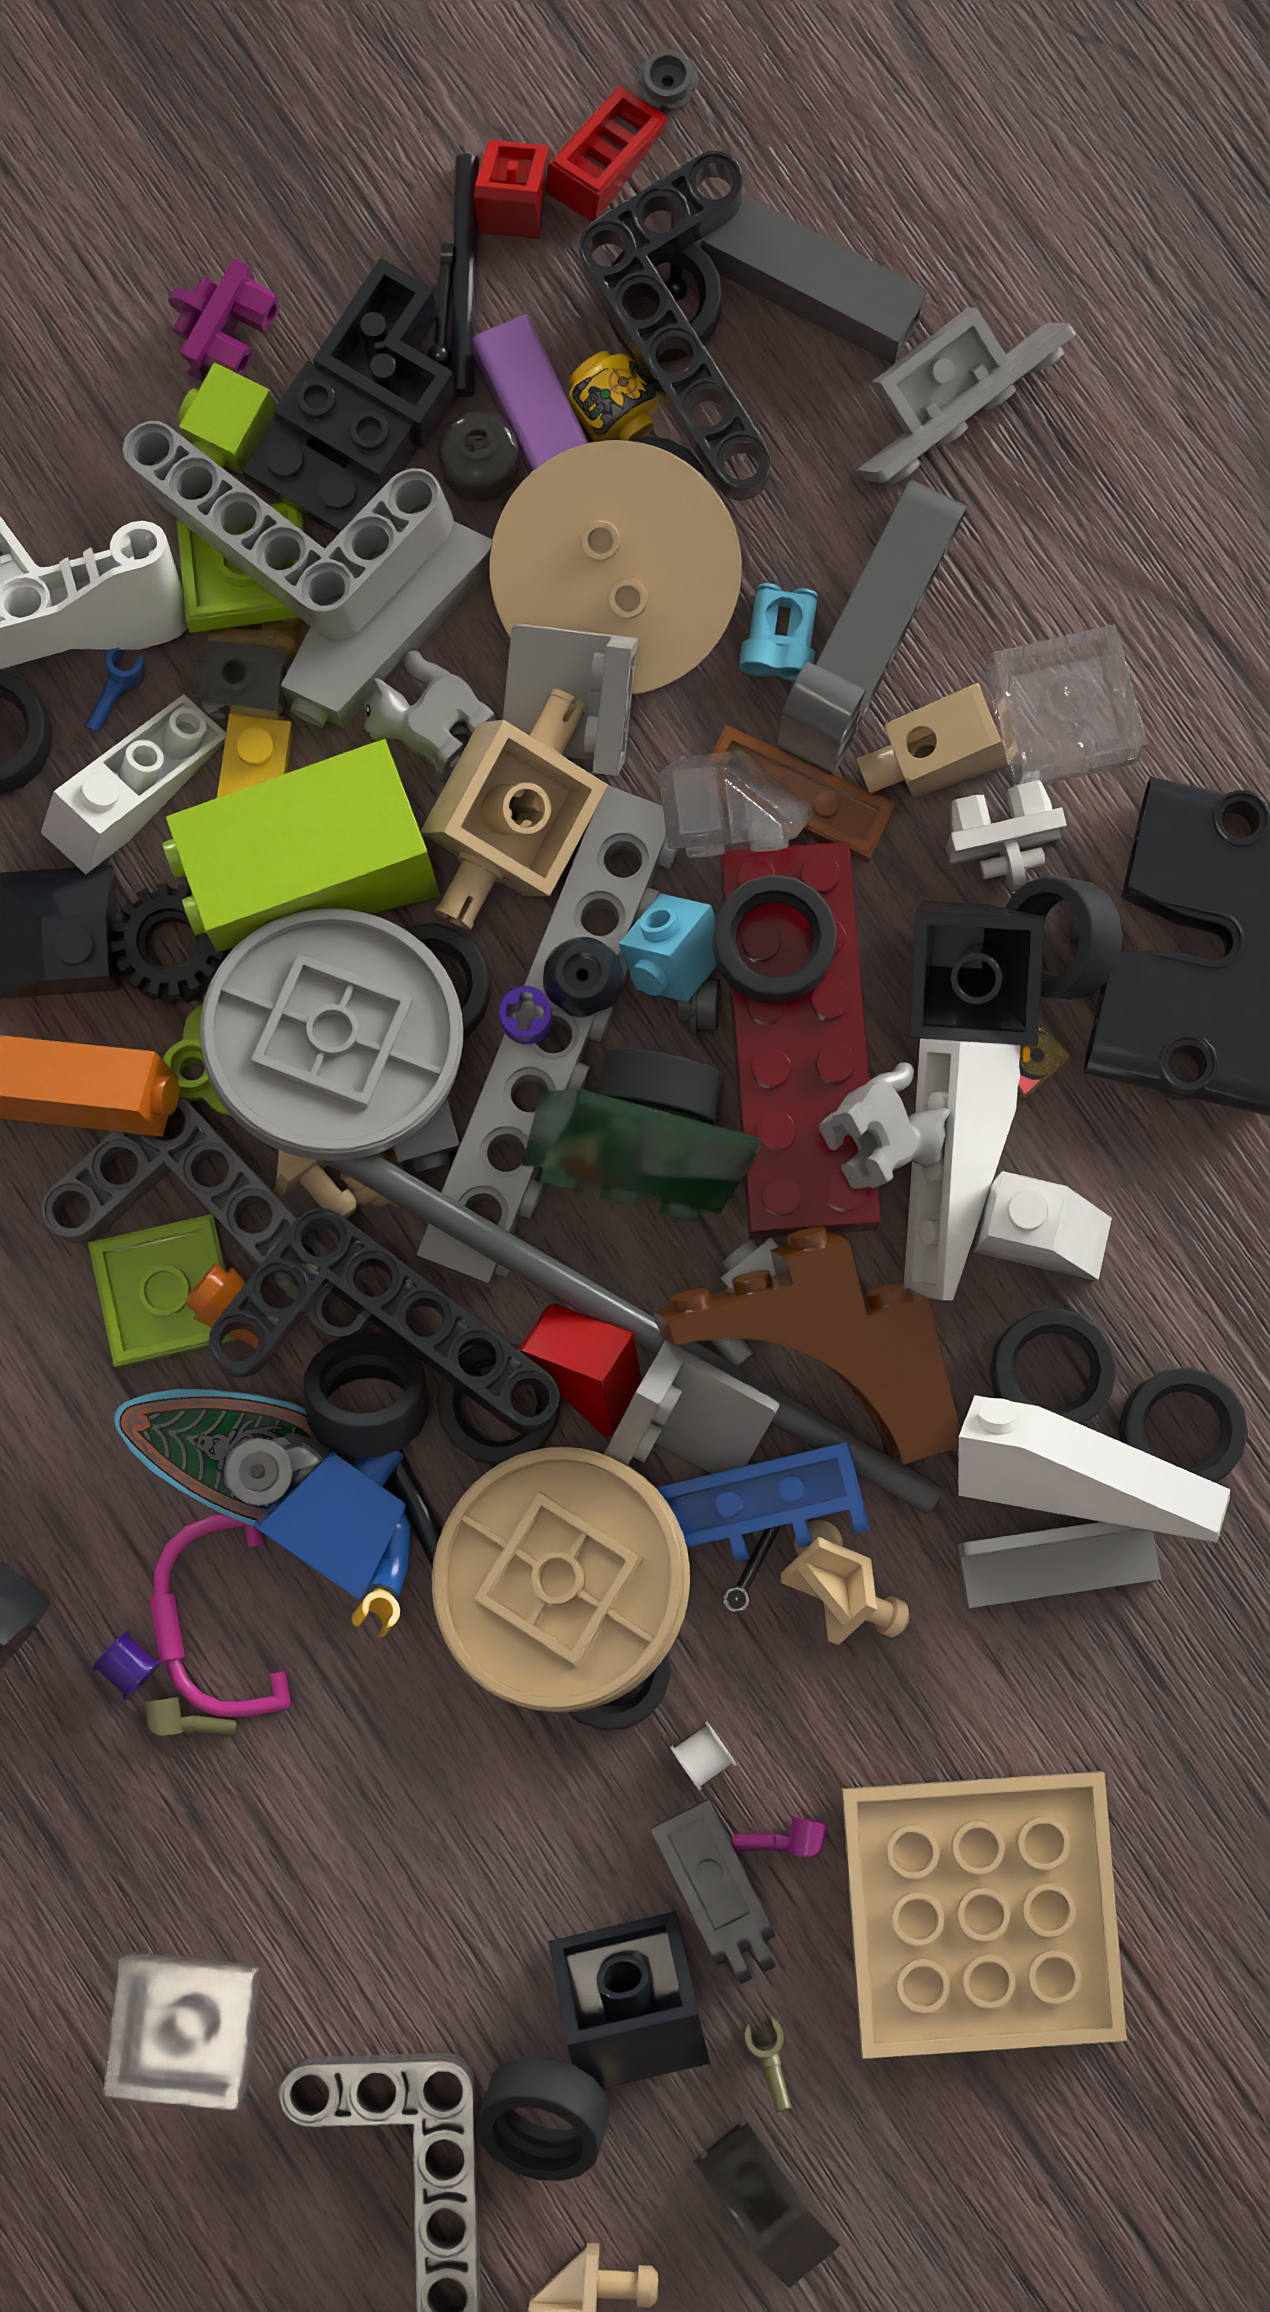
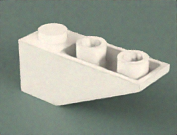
(130, 783)

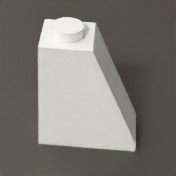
(1042, 1226)

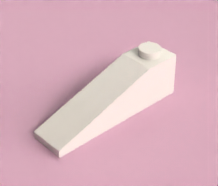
(948, 1198)
(1060, 1467)

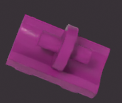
(212, 314)

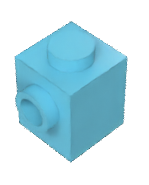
(671, 947)

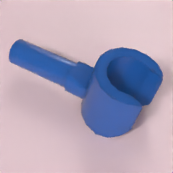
(116, 684)

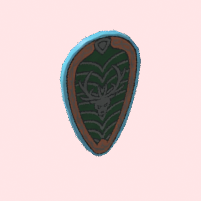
(192, 1432)

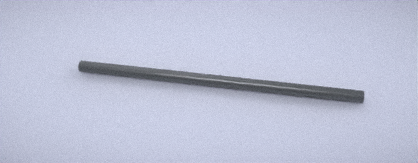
(609, 1308)

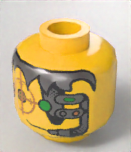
(612, 398)

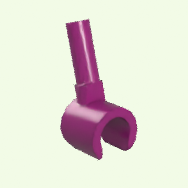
(804, 1839)

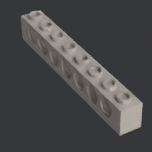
(617, 825)

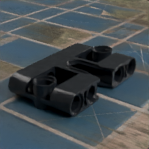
(1181, 1002)

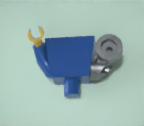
(329, 1515)

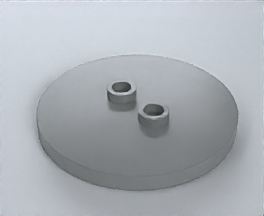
(331, 1034)

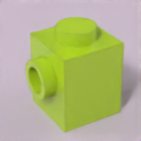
(226, 417)

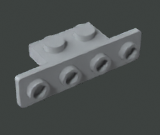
(951, 380)

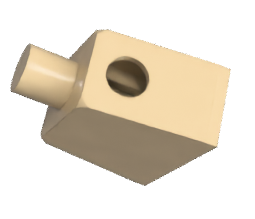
(962, 739)

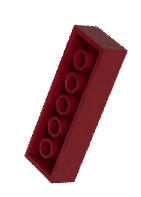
(800, 1054)

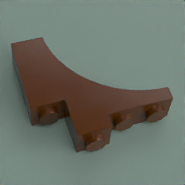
(816, 1306)

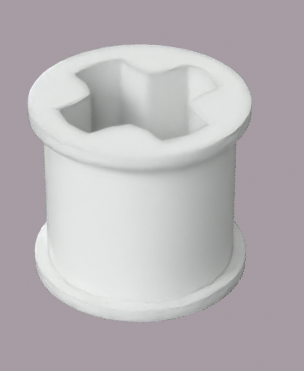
(703, 1755)

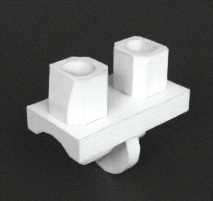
(1031, 825)

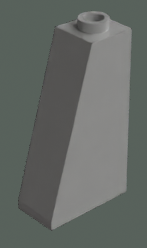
(336, 676)

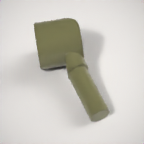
(165, 1718)
(771, 2064)

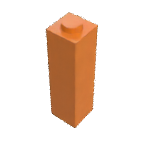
(86, 1086)

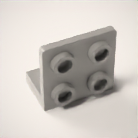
(591, 669)
(693, 1414)

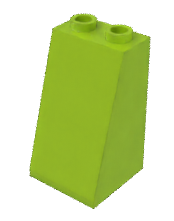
(300, 844)

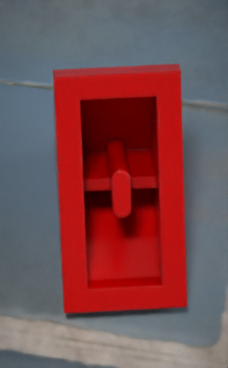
(511, 189)
(589, 1361)

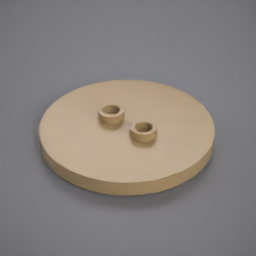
(620, 547)
(560, 1579)

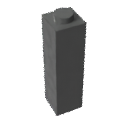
(817, 279)

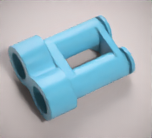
(778, 654)

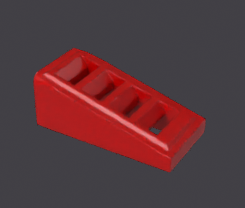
(587, 186)

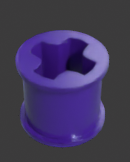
(512, 1003)
(126, 1665)

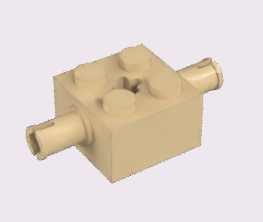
(548, 794)

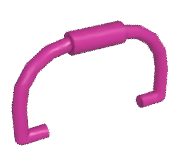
(169, 1635)

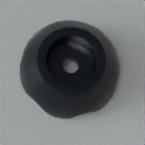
(588, 996)

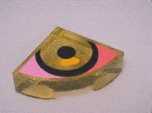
(1039, 1063)

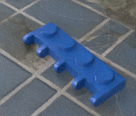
(768, 1497)

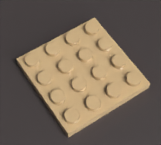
(983, 1915)

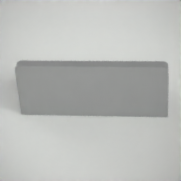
(1056, 1562)

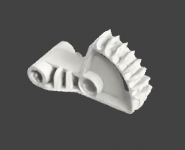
(93, 602)

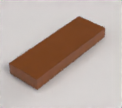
(838, 807)

